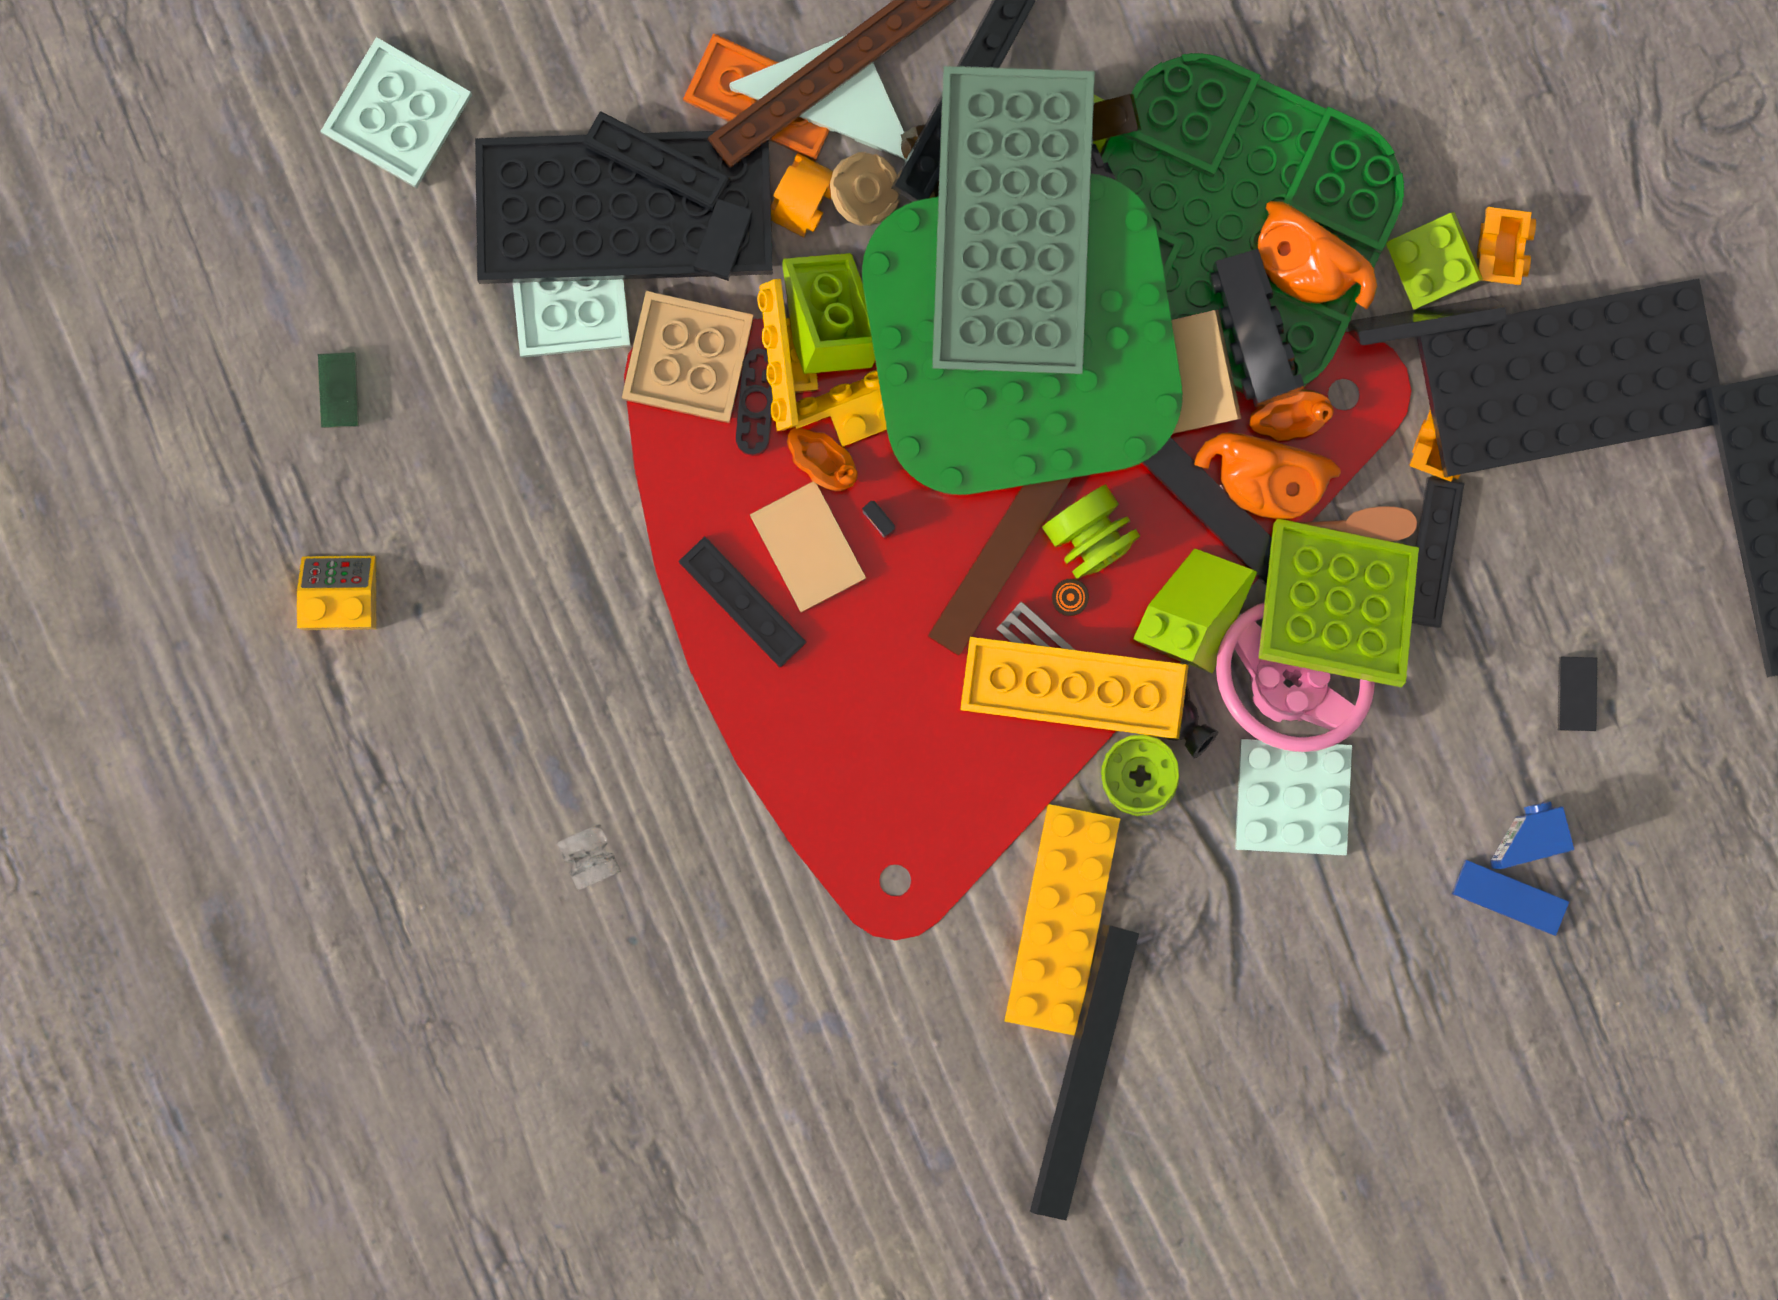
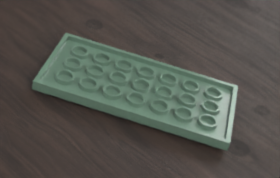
(1013, 219)

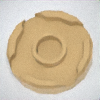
(863, 189)

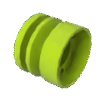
(1091, 532)
(1125, 759)

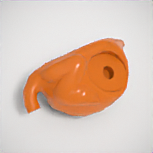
(1310, 260)
(1268, 475)

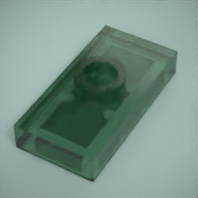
(338, 390)

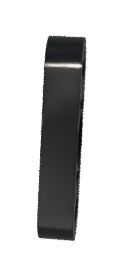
(744, 428)

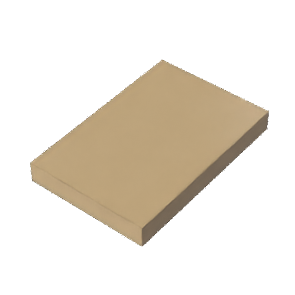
(1204, 372)
(808, 546)

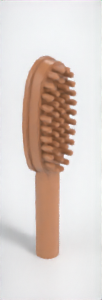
(1375, 522)

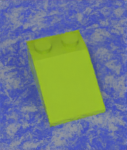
(828, 313)
(1196, 609)

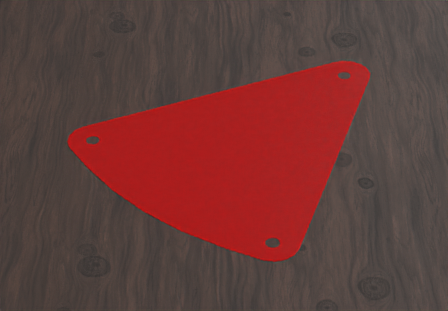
(864, 725)

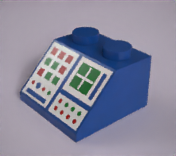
(1534, 836)

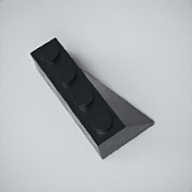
(1255, 329)

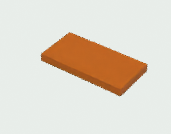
(711, 92)

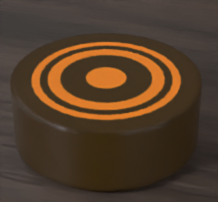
(1070, 597)

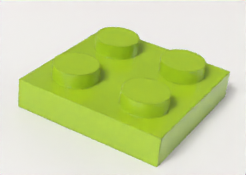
(1434, 261)

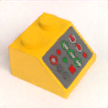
(337, 593)

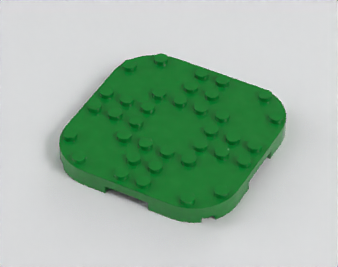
(1223, 148)
(1026, 428)

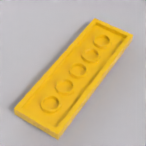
(1074, 687)
(1062, 919)

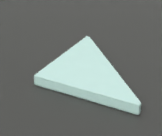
(854, 109)

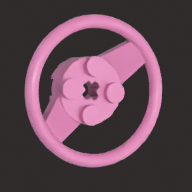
(1305, 700)

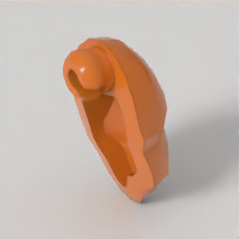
(1292, 416)
(822, 459)

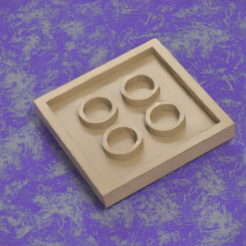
(687, 357)

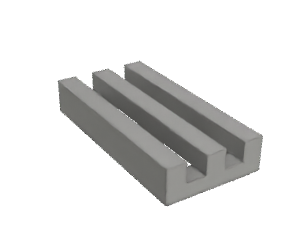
(1012, 618)

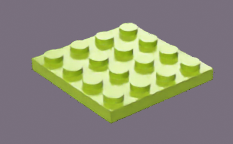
(1339, 603)

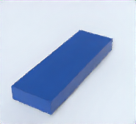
(1510, 897)

